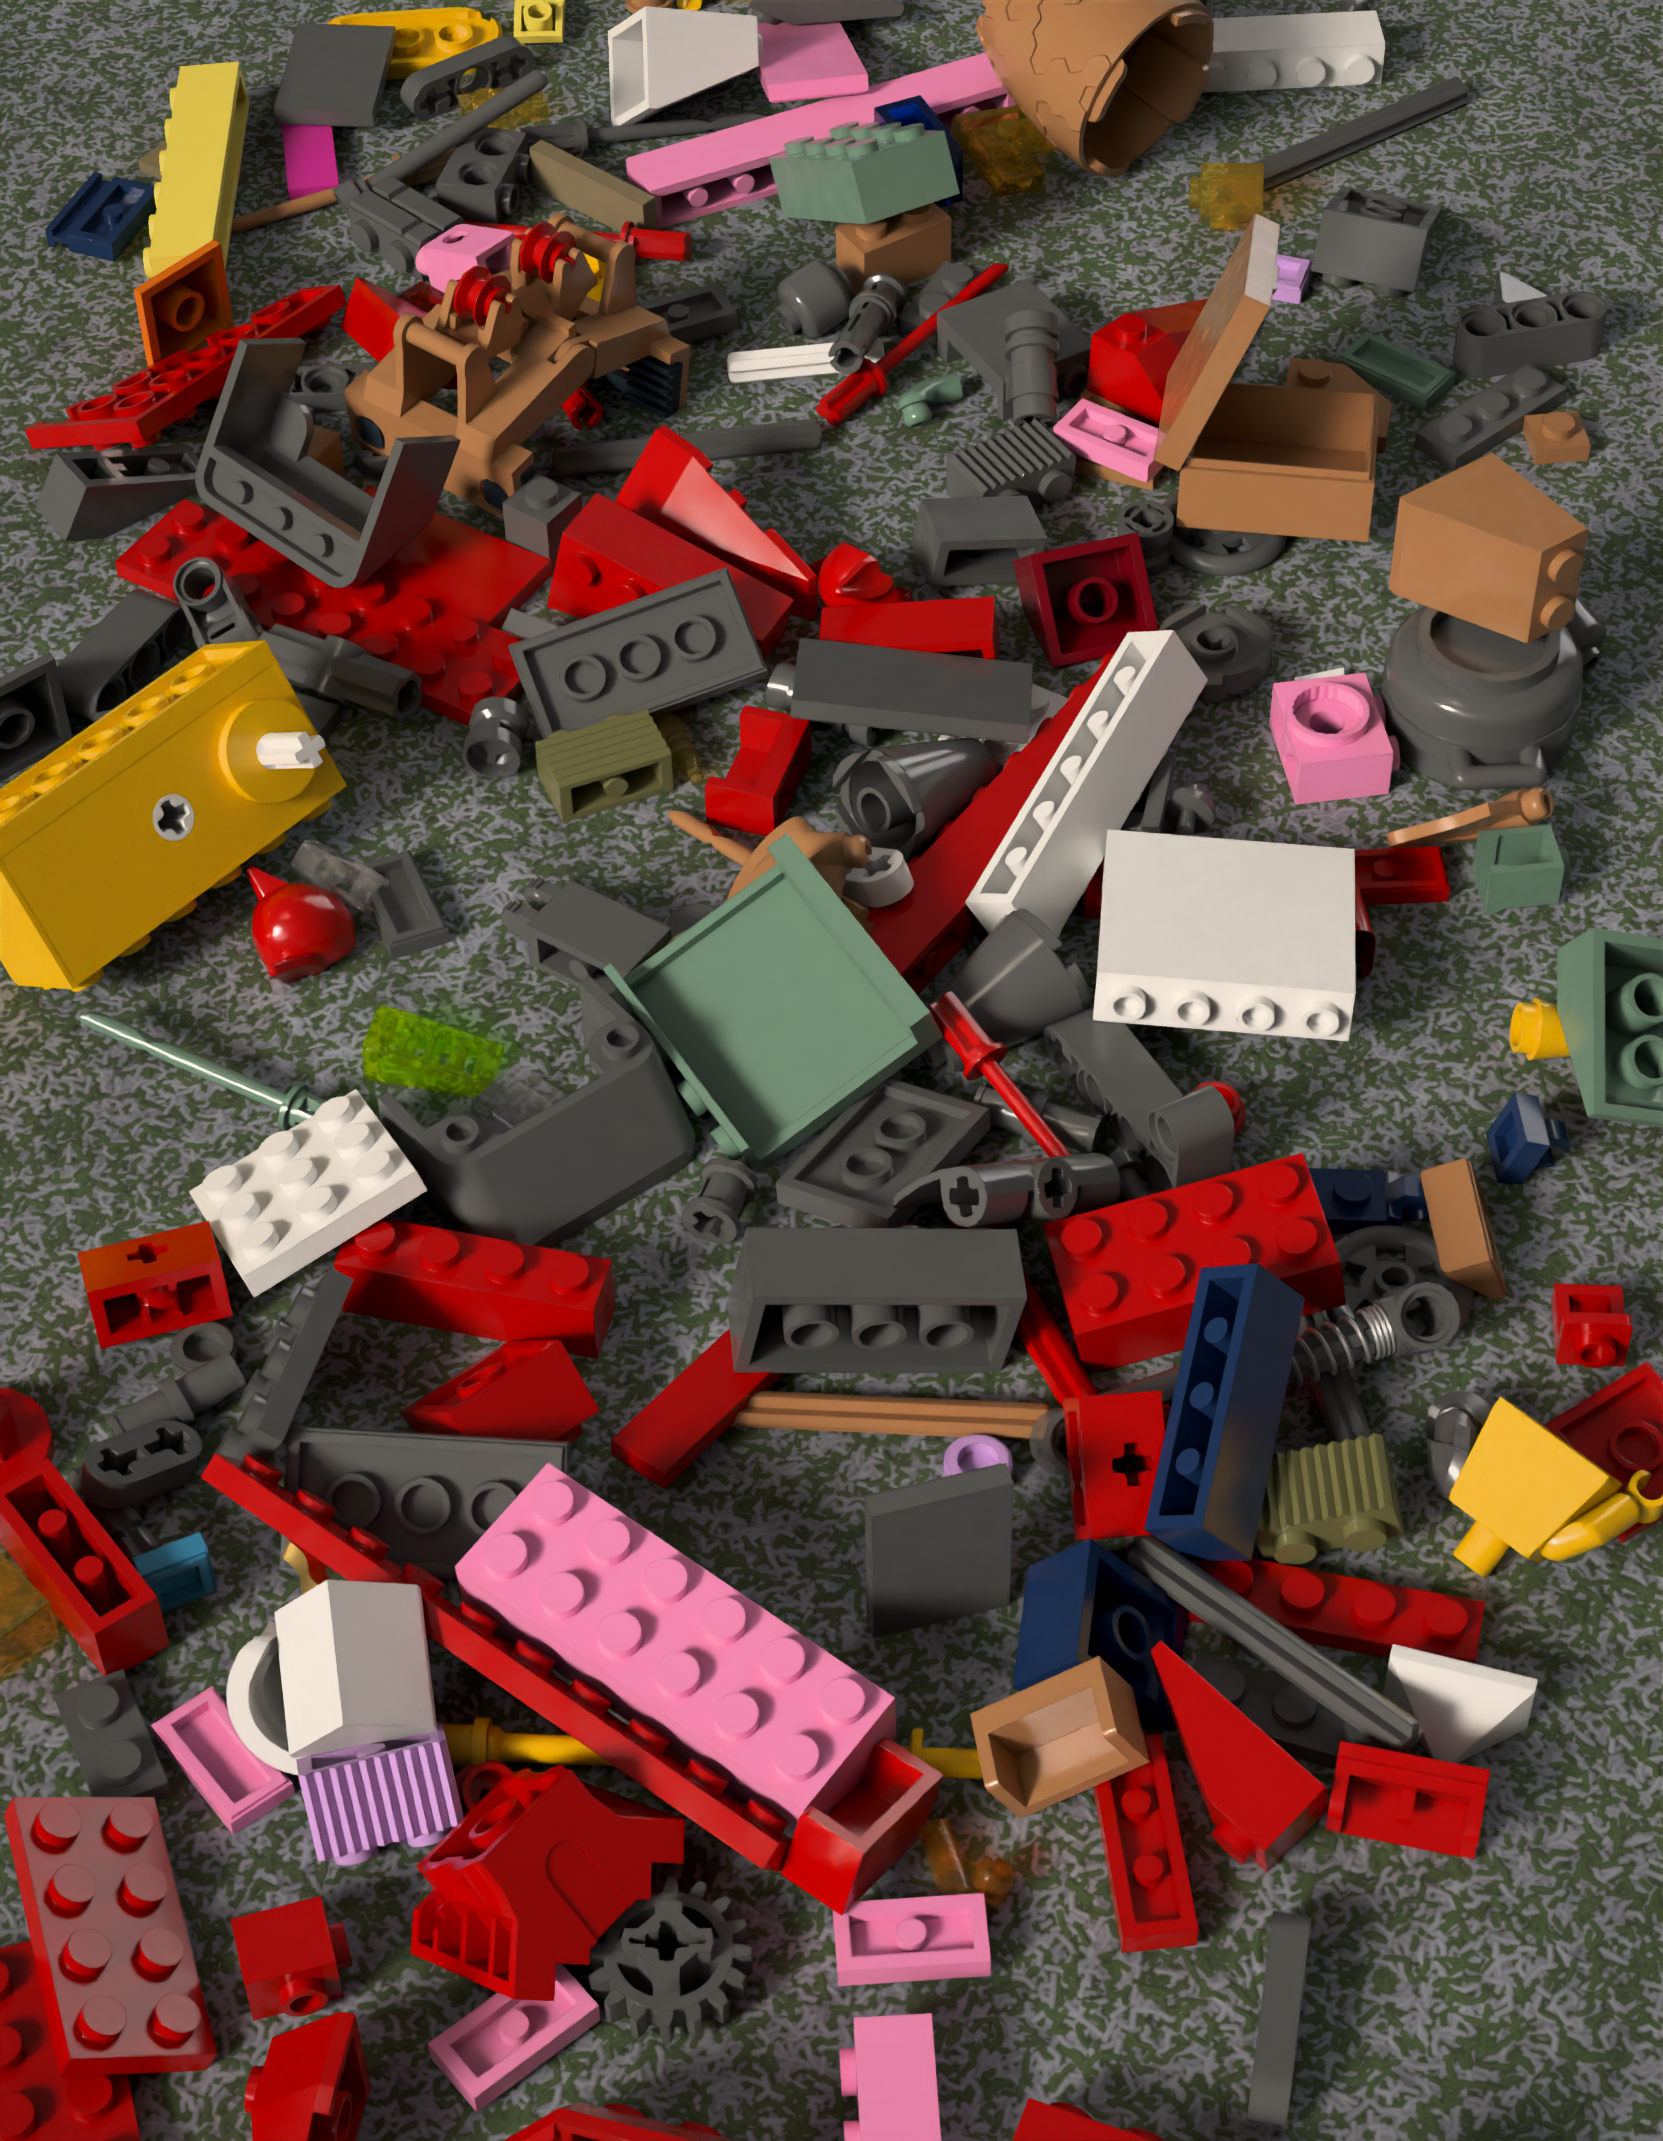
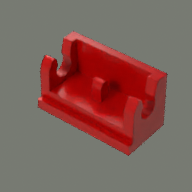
(1407, 1800)

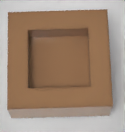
(1556, 437)

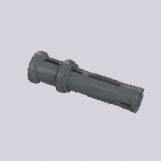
(871, 316)

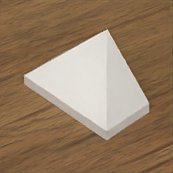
(1458, 1702)

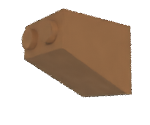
(1489, 551)

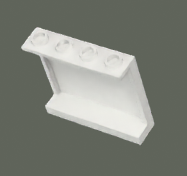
(1227, 935)

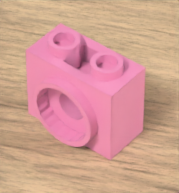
(1332, 738)

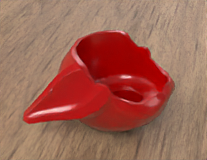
(854, 578)
(298, 926)

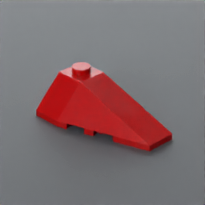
(1136, 353)

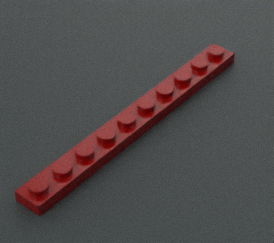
(518, 1669)

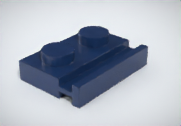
(103, 217)

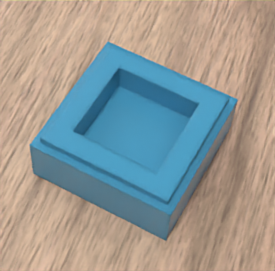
(178, 1571)

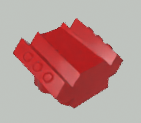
(537, 1879)

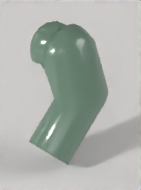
(925, 394)

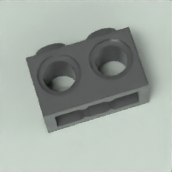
(486, 175)

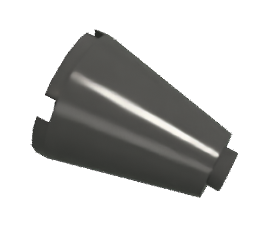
(910, 790)
(1013, 986)

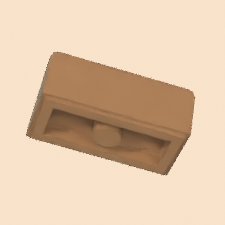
(1463, 1228)

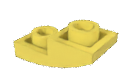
(539, 21)

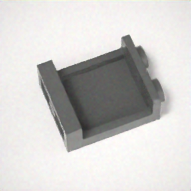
(977, 334)

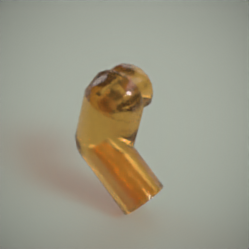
(960, 1875)

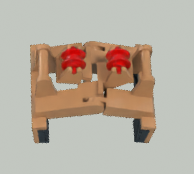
(549, 334)

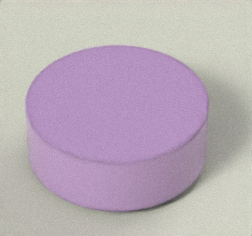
(975, 1452)

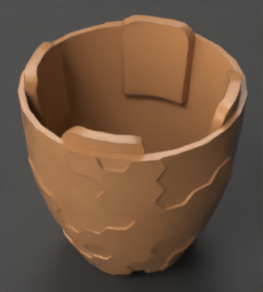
(1100, 72)

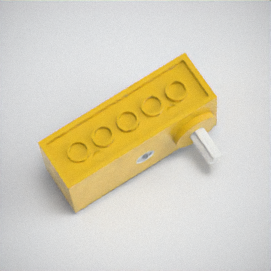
(153, 812)

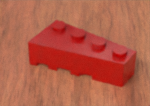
(619, 557)

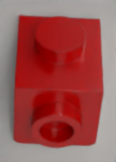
(1590, 1325)

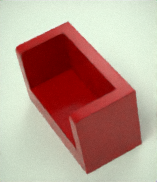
(763, 774)
(867, 1833)

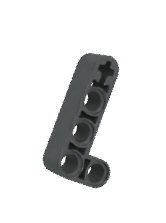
(1144, 1111)

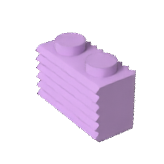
(379, 1796)

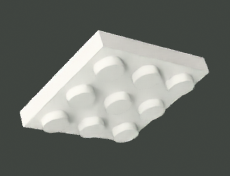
(306, 1191)

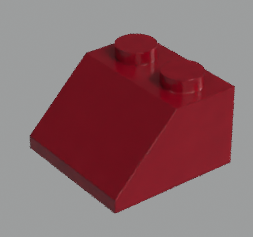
(1086, 597)

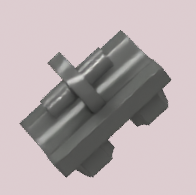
(1170, 806)

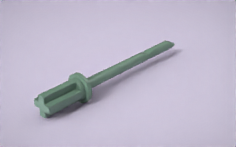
(292, 1107)

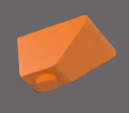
(184, 304)

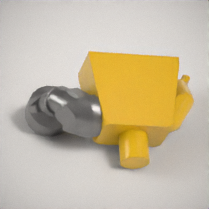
(1524, 1485)

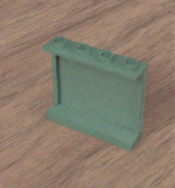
(776, 1011)

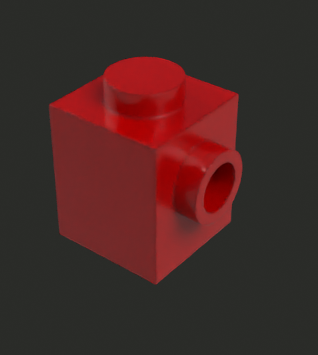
(291, 1958)

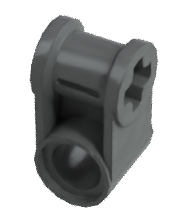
(221, 615)

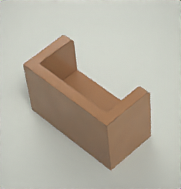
(1059, 1737)

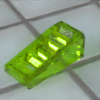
(414, 1032)

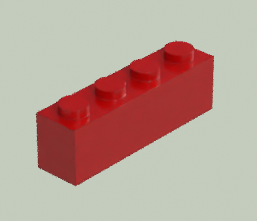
(478, 1285)

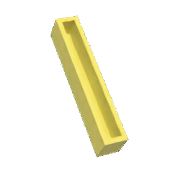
(199, 164)

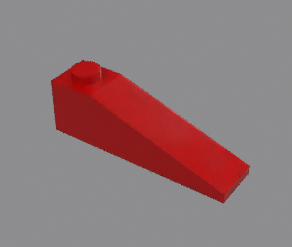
(679, 495)
(310, 2084)

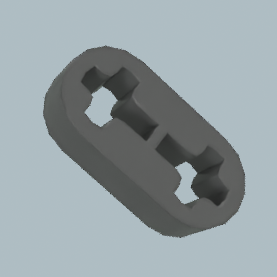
(136, 1457)

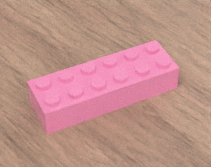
(676, 1648)

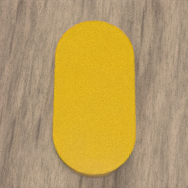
(428, 35)

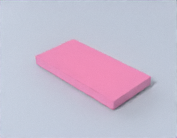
(808, 62)

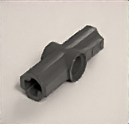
(345, 673)

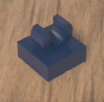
(1523, 1139)

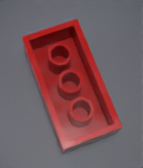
(1137, 1264)

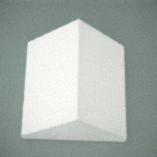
(354, 1666)

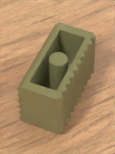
(604, 765)
(1329, 1500)

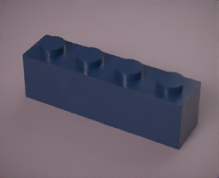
(1225, 1413)

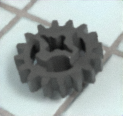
(706, 1966)

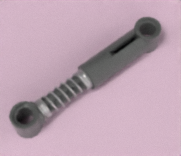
(1371, 1334)

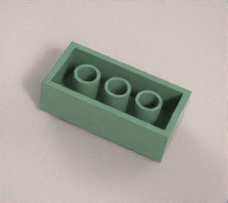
(863, 172)

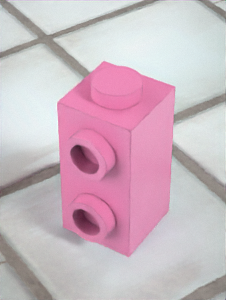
(893, 2079)

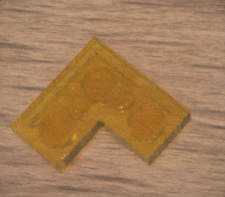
(1001, 148)

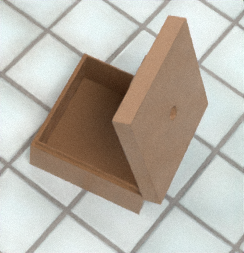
(1256, 451)

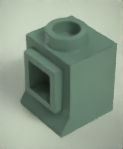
(1519, 867)

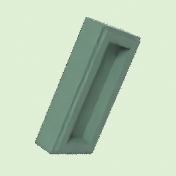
(1397, 371)

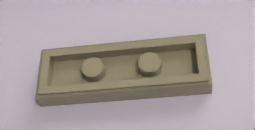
(590, 189)

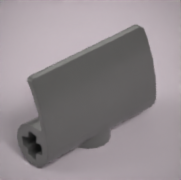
(1017, 1189)

